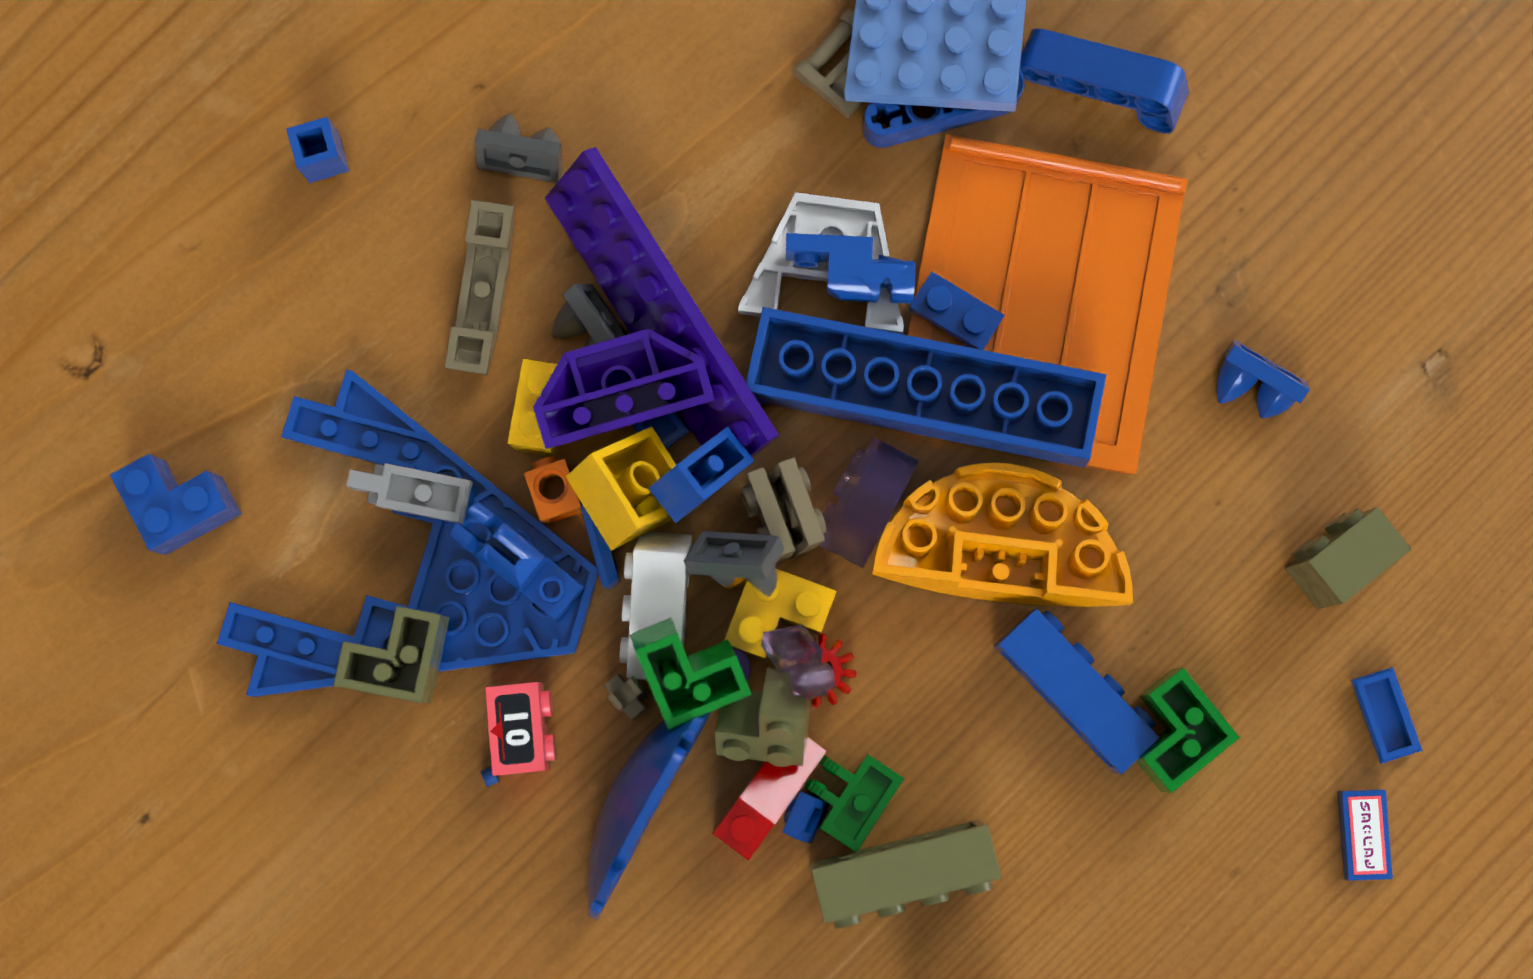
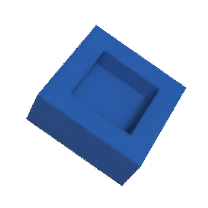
(804, 817)

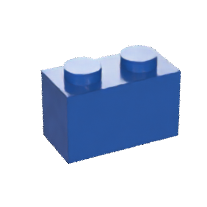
(701, 474)

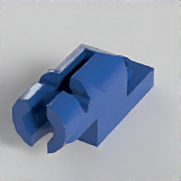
(851, 270)
(519, 563)

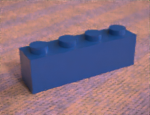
(1077, 691)

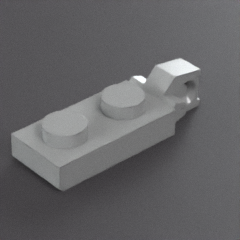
(414, 491)

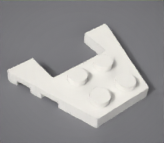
(824, 217)

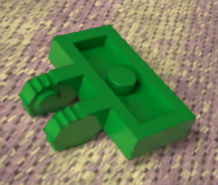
(860, 802)

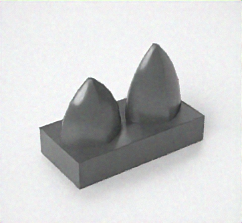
(507, 152)
(586, 312)
(736, 555)

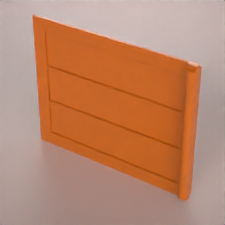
(1070, 259)

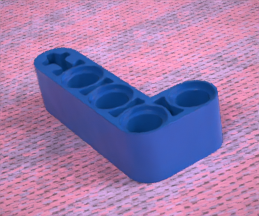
(1107, 74)
(914, 127)

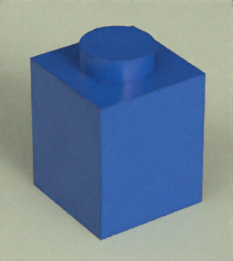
(317, 149)

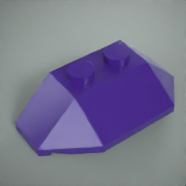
(619, 387)

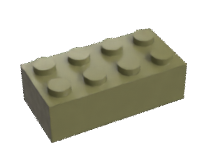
(905, 871)

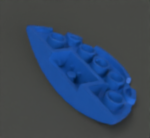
(633, 803)

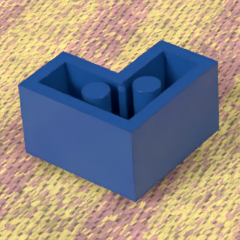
(170, 513)

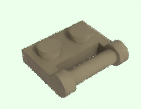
(832, 86)

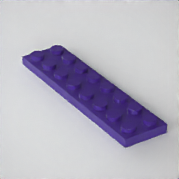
(652, 295)

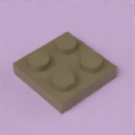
(761, 501)
(801, 519)

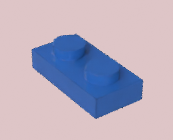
(956, 312)

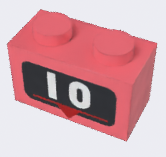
(520, 728)

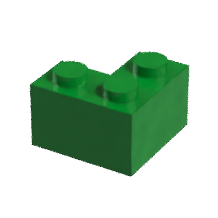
(683, 683)
(1192, 735)

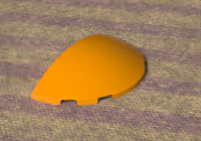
(1004, 539)

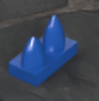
(1244, 368)

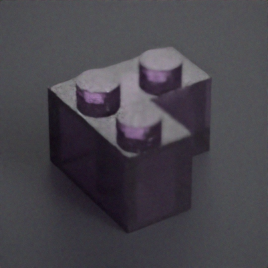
(866, 500)

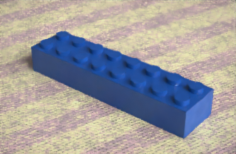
(926, 387)

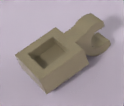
(626, 696)

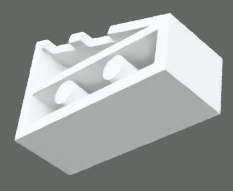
(656, 590)

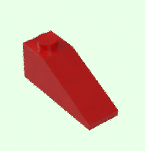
(765, 802)

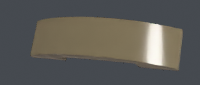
(482, 287)

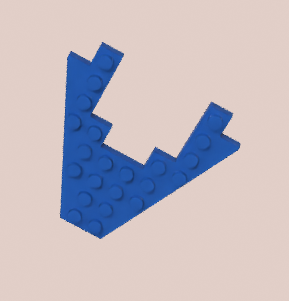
(487, 615)

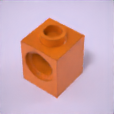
(556, 509)

